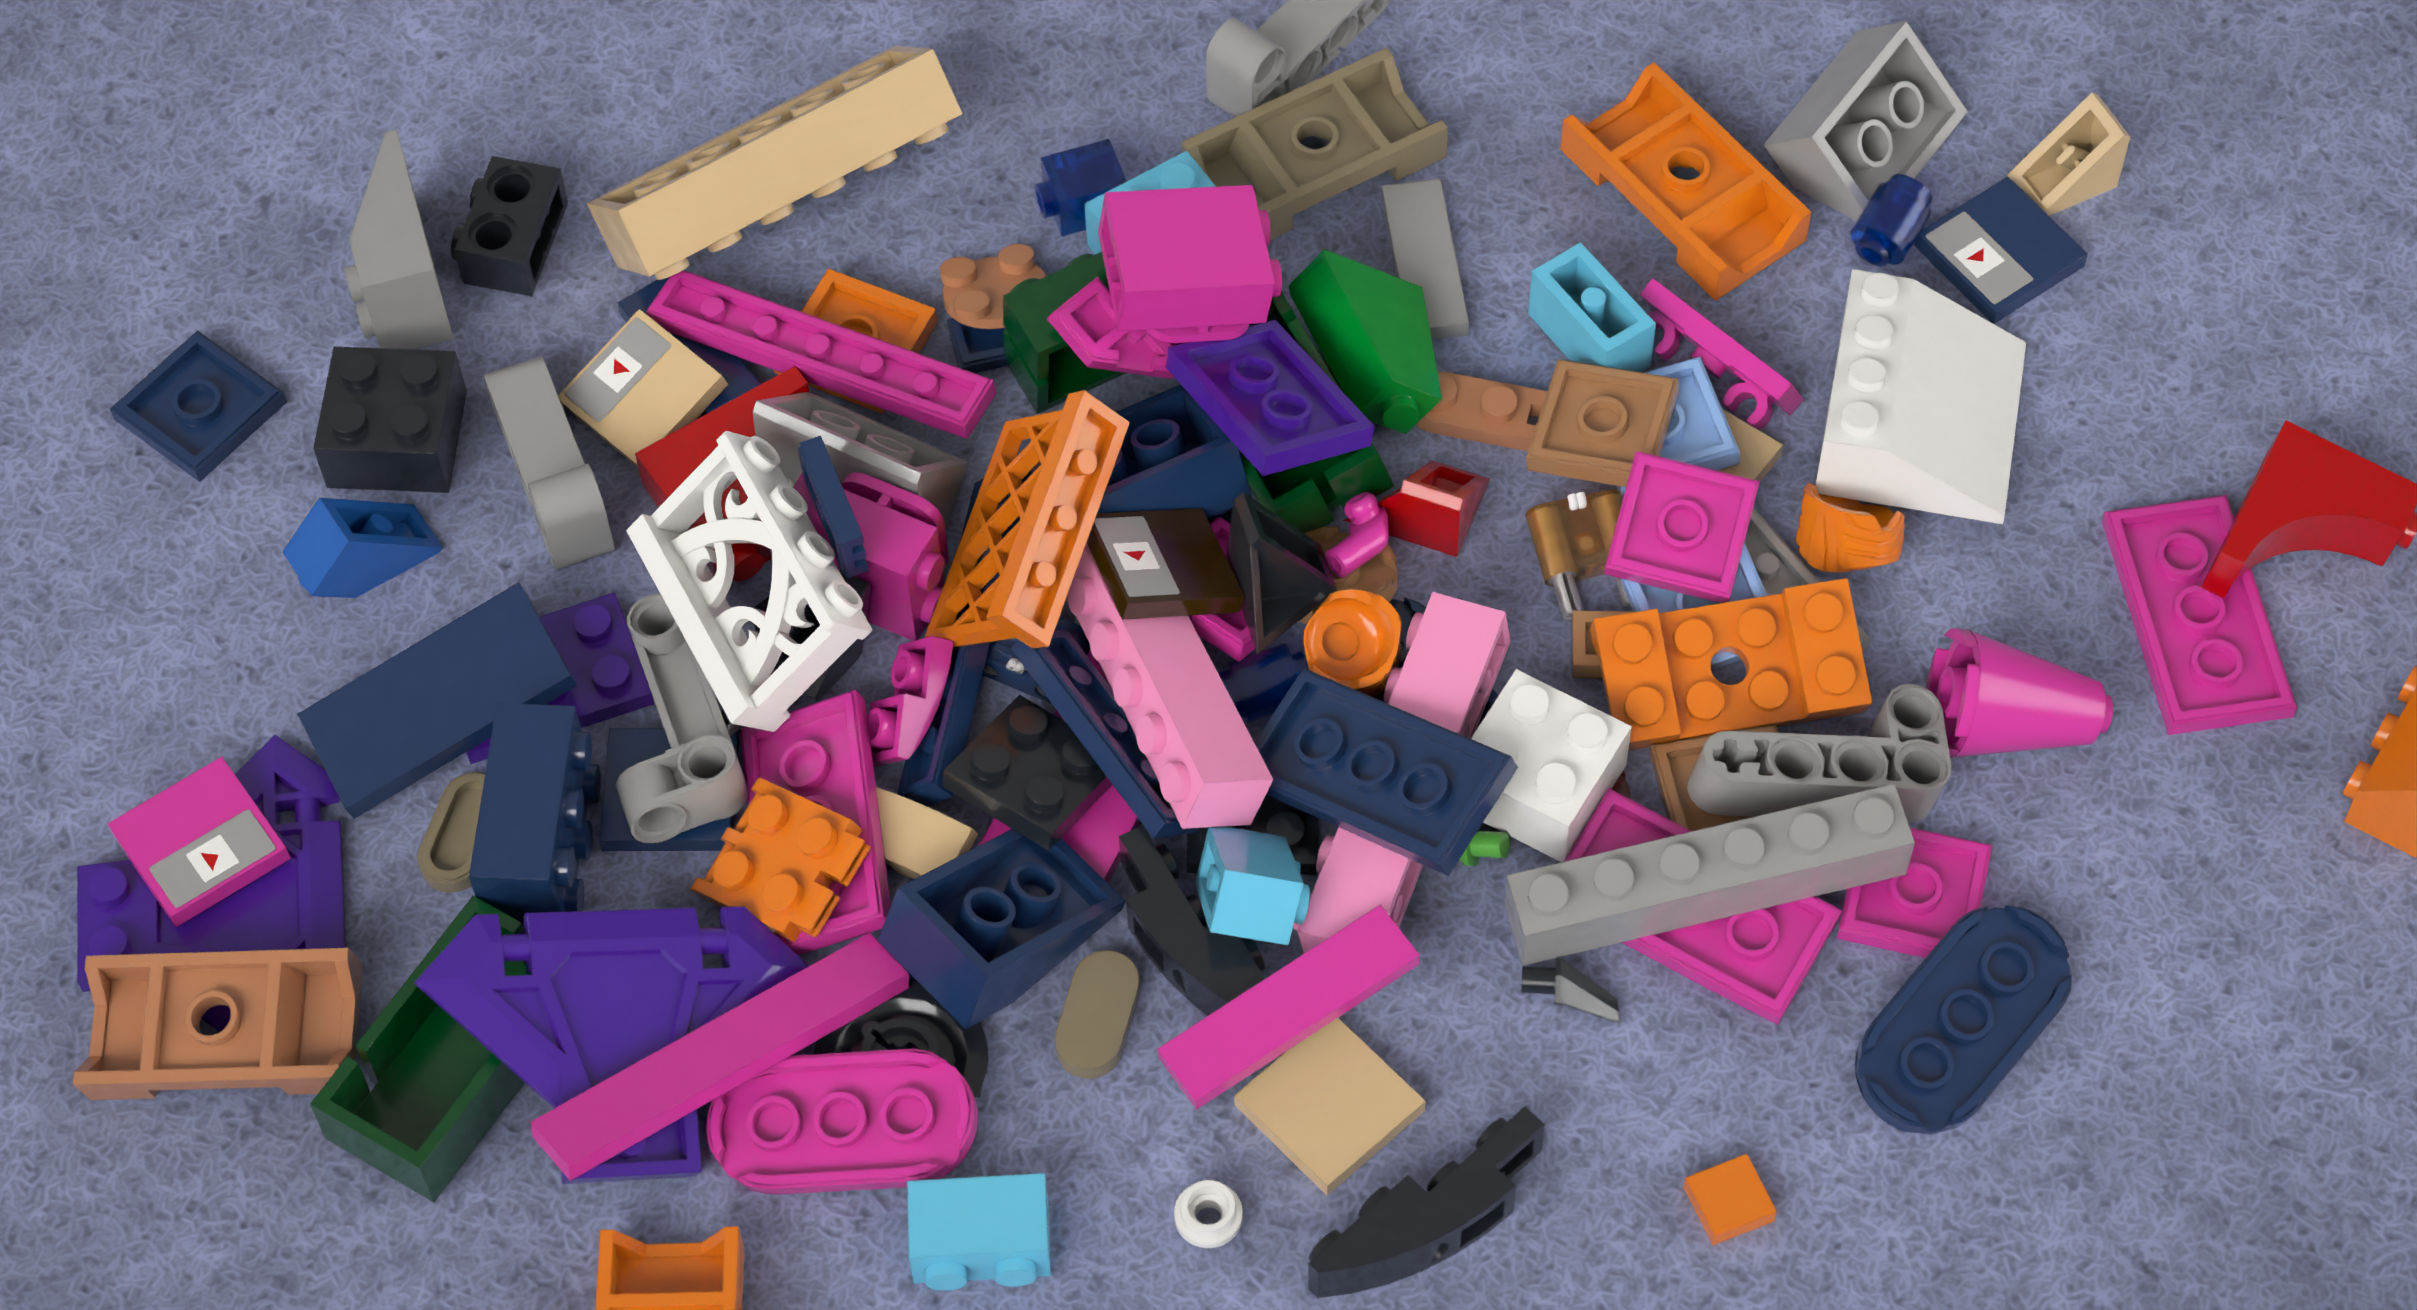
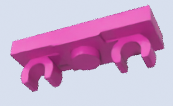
(1718, 355)

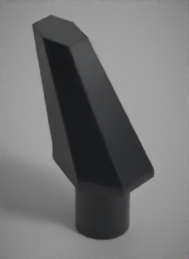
(1570, 989)

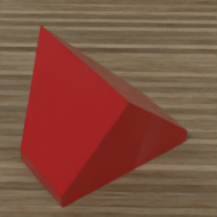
(1435, 507)

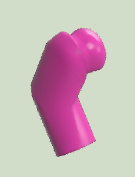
(1366, 535)

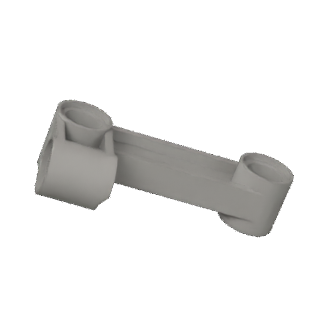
(701, 772)

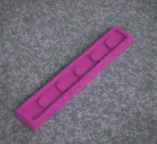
(823, 353)
(718, 1056)

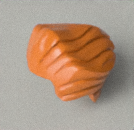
(1847, 535)
(1354, 640)

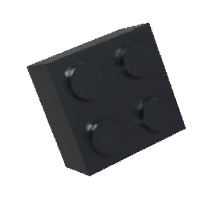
(390, 419)

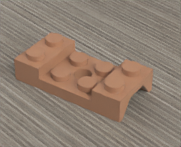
(286, 1026)

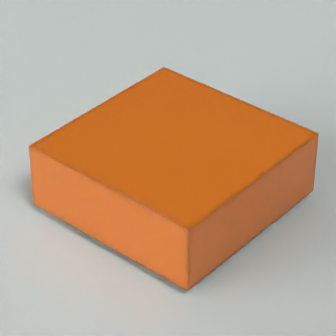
(1729, 1199)

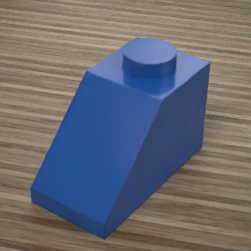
(357, 545)

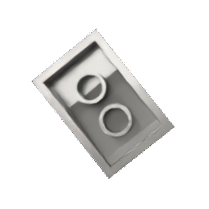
(394, 260)

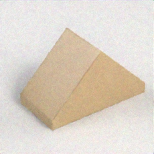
(2075, 159)

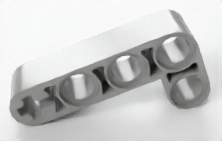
(1288, 49)
(549, 463)
(1907, 742)

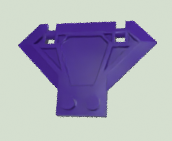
(283, 910)
(603, 998)

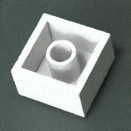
(1563, 759)

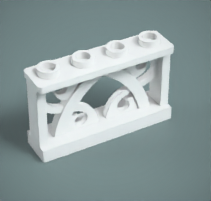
(800, 575)

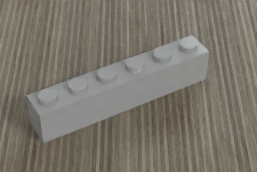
(1708, 874)

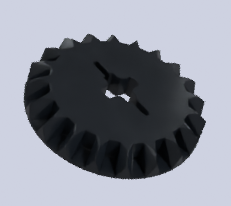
(915, 1022)

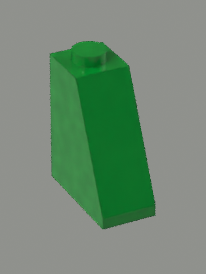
(1371, 337)

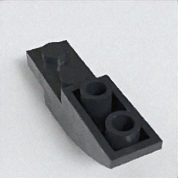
(1175, 934)
(1413, 1229)

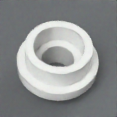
(1208, 1195)

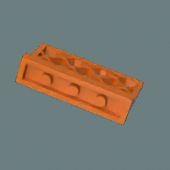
(1047, 543)

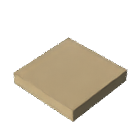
(1329, 1104)

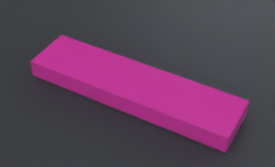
(1288, 1006)

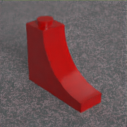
(673, 458)
(2315, 499)

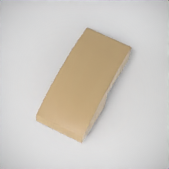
(918, 836)

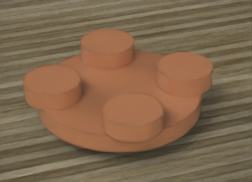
(976, 288)

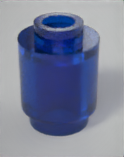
(1892, 220)
(1262, 680)

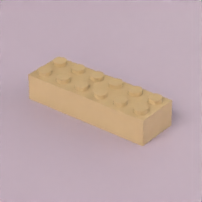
(775, 161)

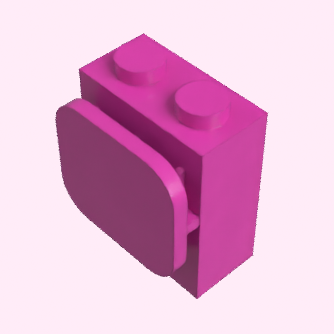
(1188, 262)
(902, 548)

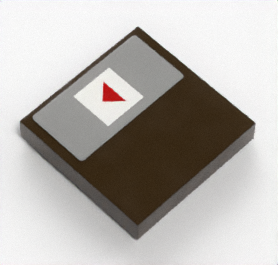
(1163, 564)

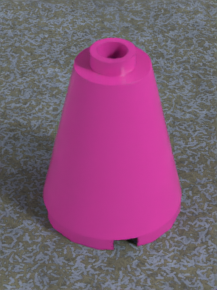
(2012, 699)

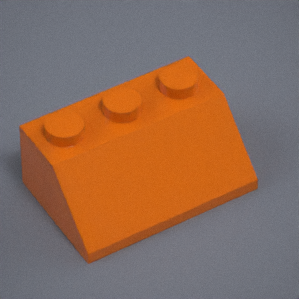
(2387, 790)

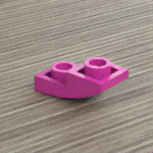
(918, 682)

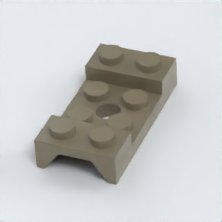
(1354, 108)

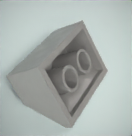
(1865, 118)
(858, 446)

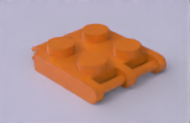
(784, 861)

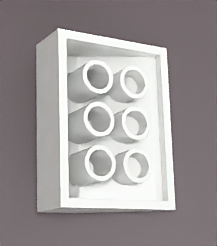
(1920, 403)

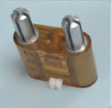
(1574, 542)

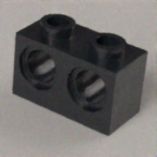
(510, 225)

